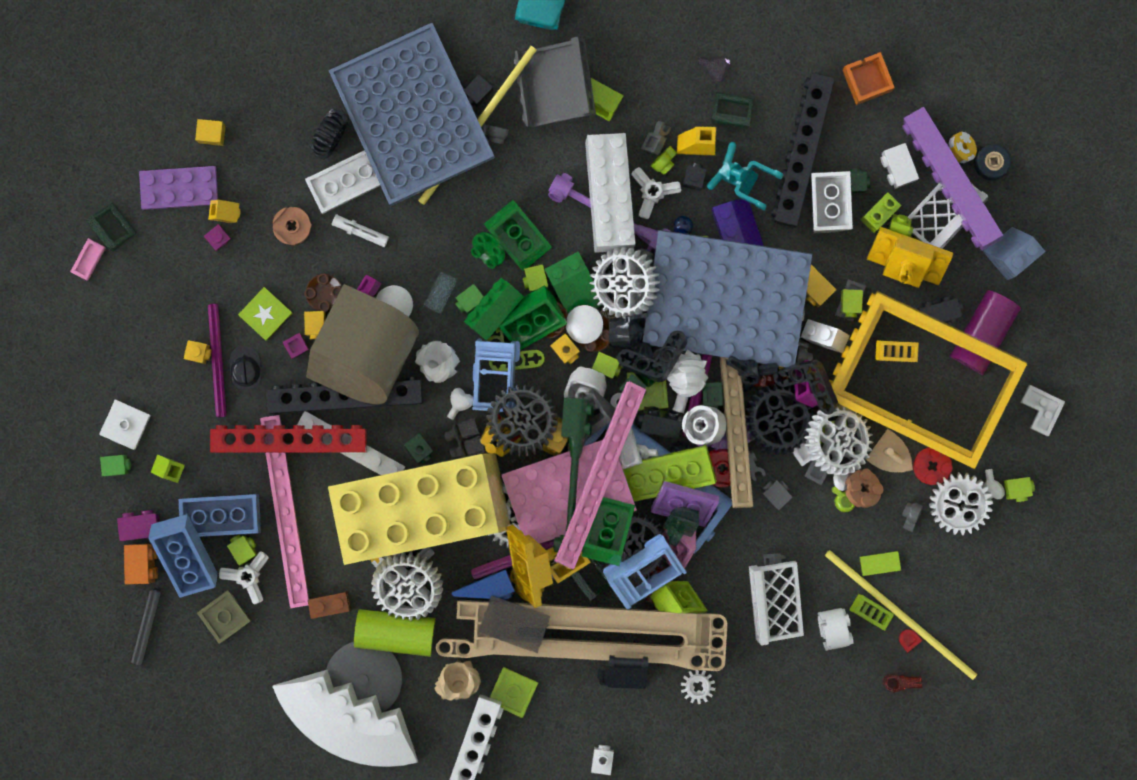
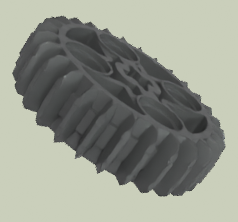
(521, 411)

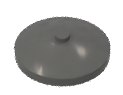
(369, 671)

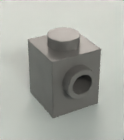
(776, 493)

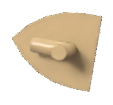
(891, 454)

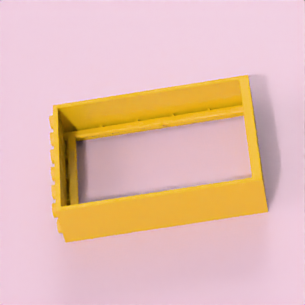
(860, 338)

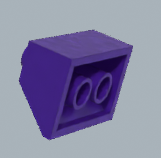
(737, 222)

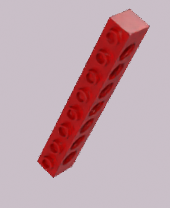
(219, 442)

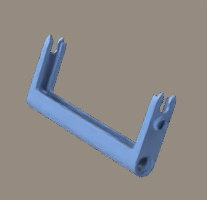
(724, 501)

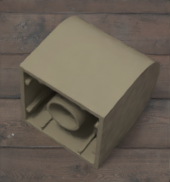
(361, 347)

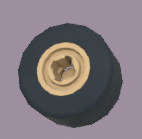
(992, 162)

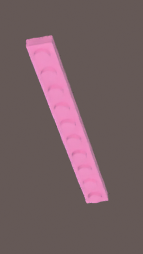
(600, 475)
(286, 520)

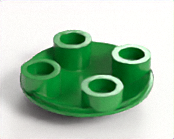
(488, 249)

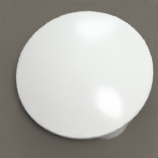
(397, 297)
(584, 324)

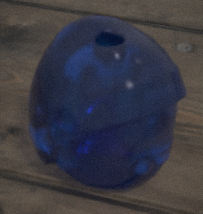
(683, 225)

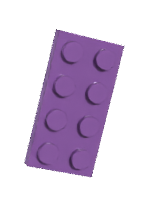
(178, 187)

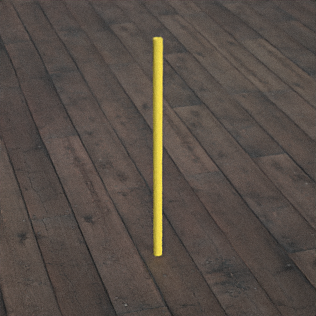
(491, 106)
(900, 614)

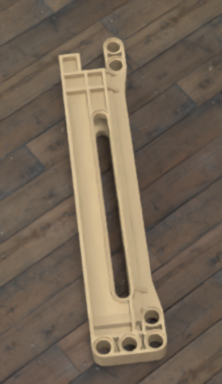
(695, 629)

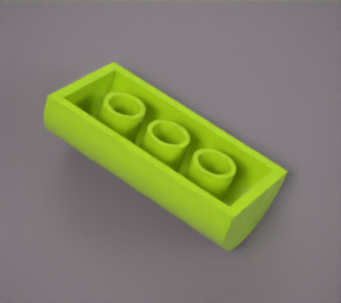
(384, 633)

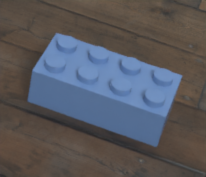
(223, 514)
(183, 555)

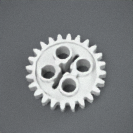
(956, 520)

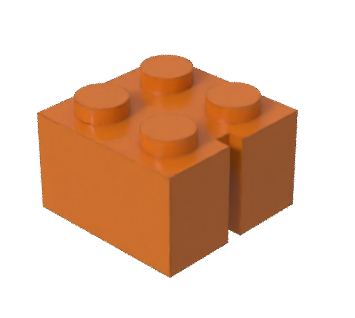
(868, 80)
(140, 564)

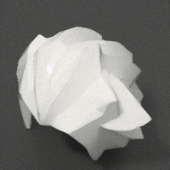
(437, 361)
(688, 375)

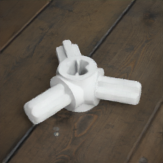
(646, 184)
(253, 568)

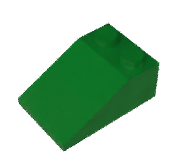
(518, 235)
(571, 282)
(609, 532)

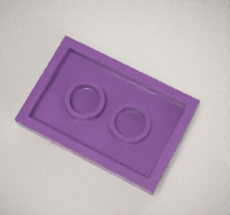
(675, 496)

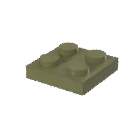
(224, 616)

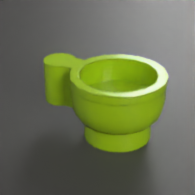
(663, 161)
(841, 501)

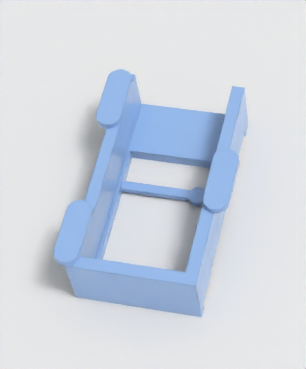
(495, 352)
(618, 575)

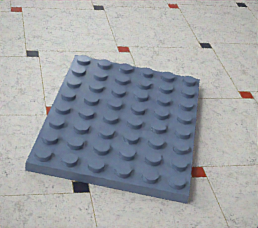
(411, 114)
(729, 297)

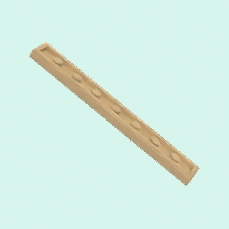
(736, 437)

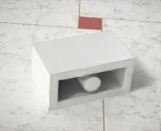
(899, 166)
(825, 336)

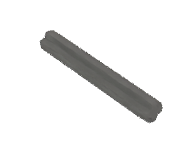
(145, 627)

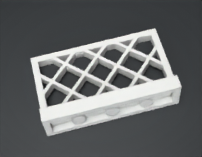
(950, 229)
(760, 606)

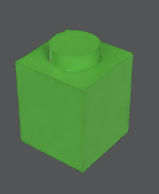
(469, 299)
(115, 465)

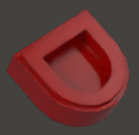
(909, 639)

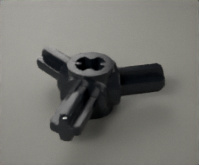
(751, 371)

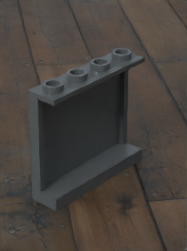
(556, 84)

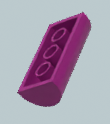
(990, 324)

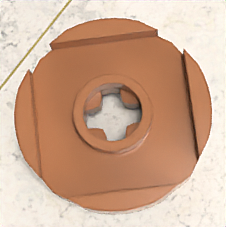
(296, 236)
(872, 485)

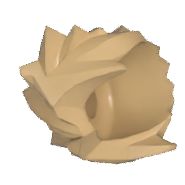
(458, 681)

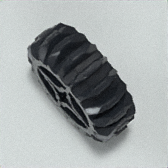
(329, 134)

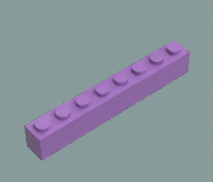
(952, 178)

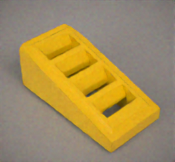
(880, 351)

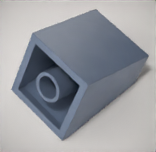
(1014, 252)

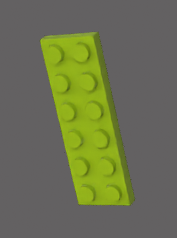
(685, 468)

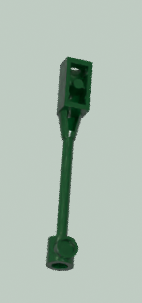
(576, 428)

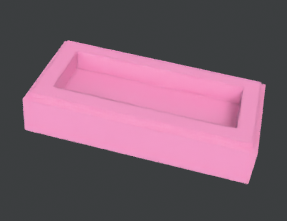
(88, 259)

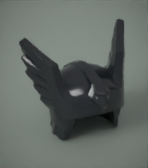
(628, 333)

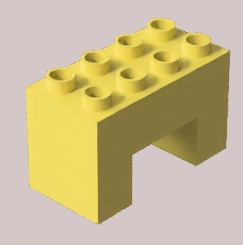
(419, 508)

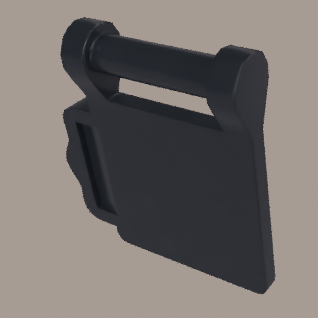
(624, 673)

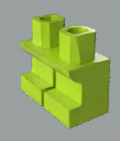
(880, 212)

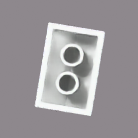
(831, 202)

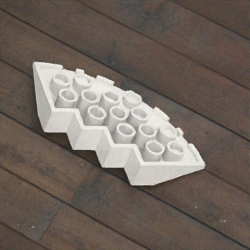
(344, 724)

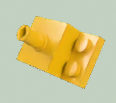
(909, 258)
(529, 565)

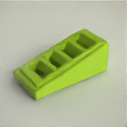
(858, 603)

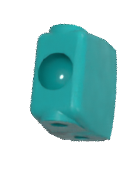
(540, 13)

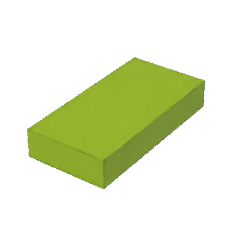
(880, 563)

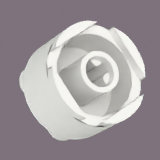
(583, 382)
(715, 425)
(834, 628)

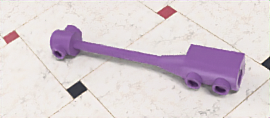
(562, 188)

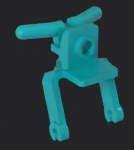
(741, 177)

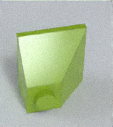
(677, 598)

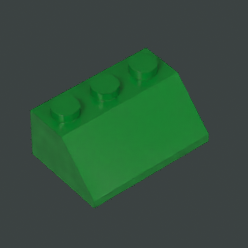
(493, 309)
(533, 318)

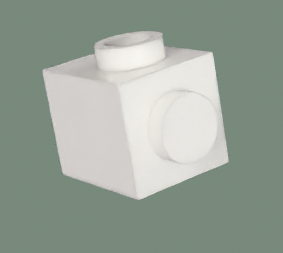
(602, 760)

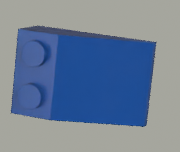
(496, 585)

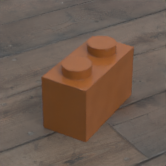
(329, 605)

